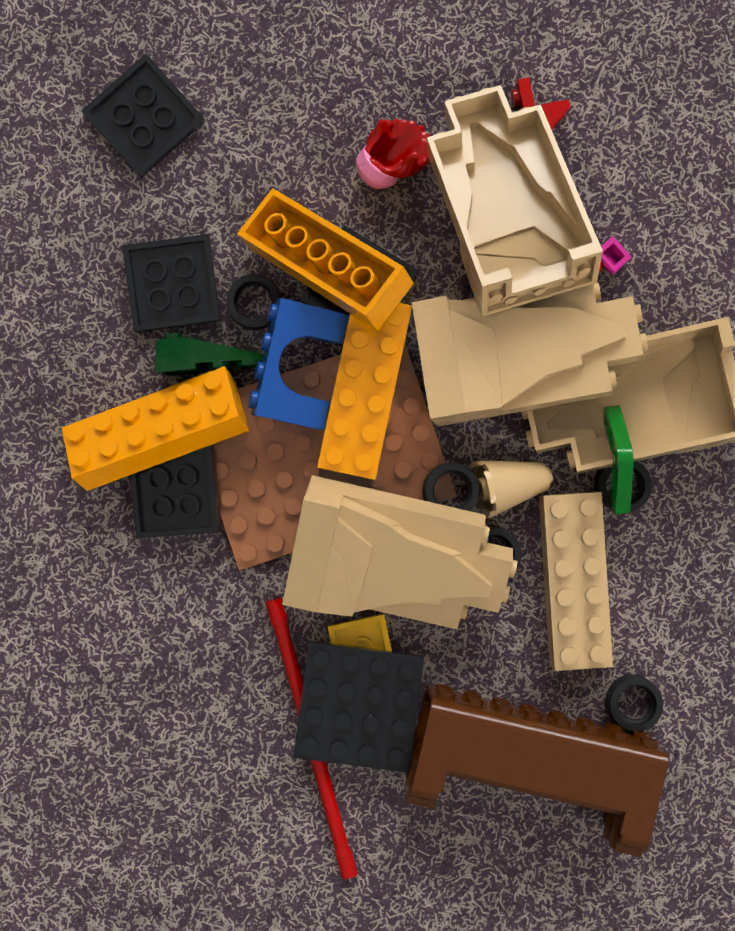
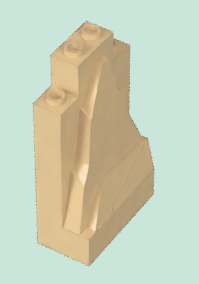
(511, 203)
(523, 355)
(669, 401)
(393, 556)

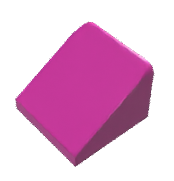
(613, 255)

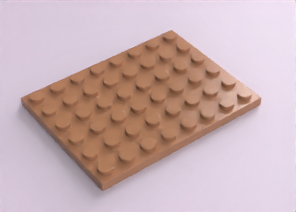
(270, 466)

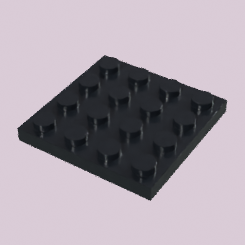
(358, 706)

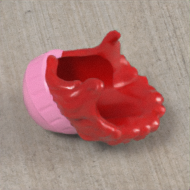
(392, 152)

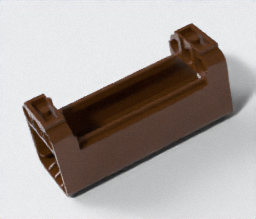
(539, 757)

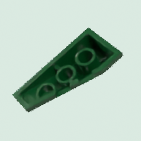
(190, 356)

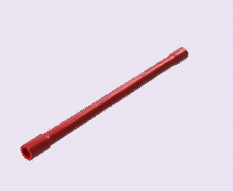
(342, 850)

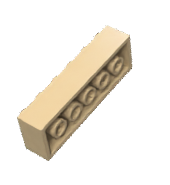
(575, 581)

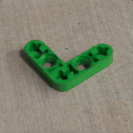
(622, 459)

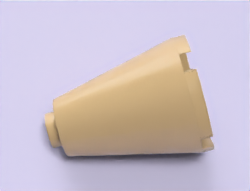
(509, 483)

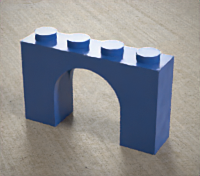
(272, 396)

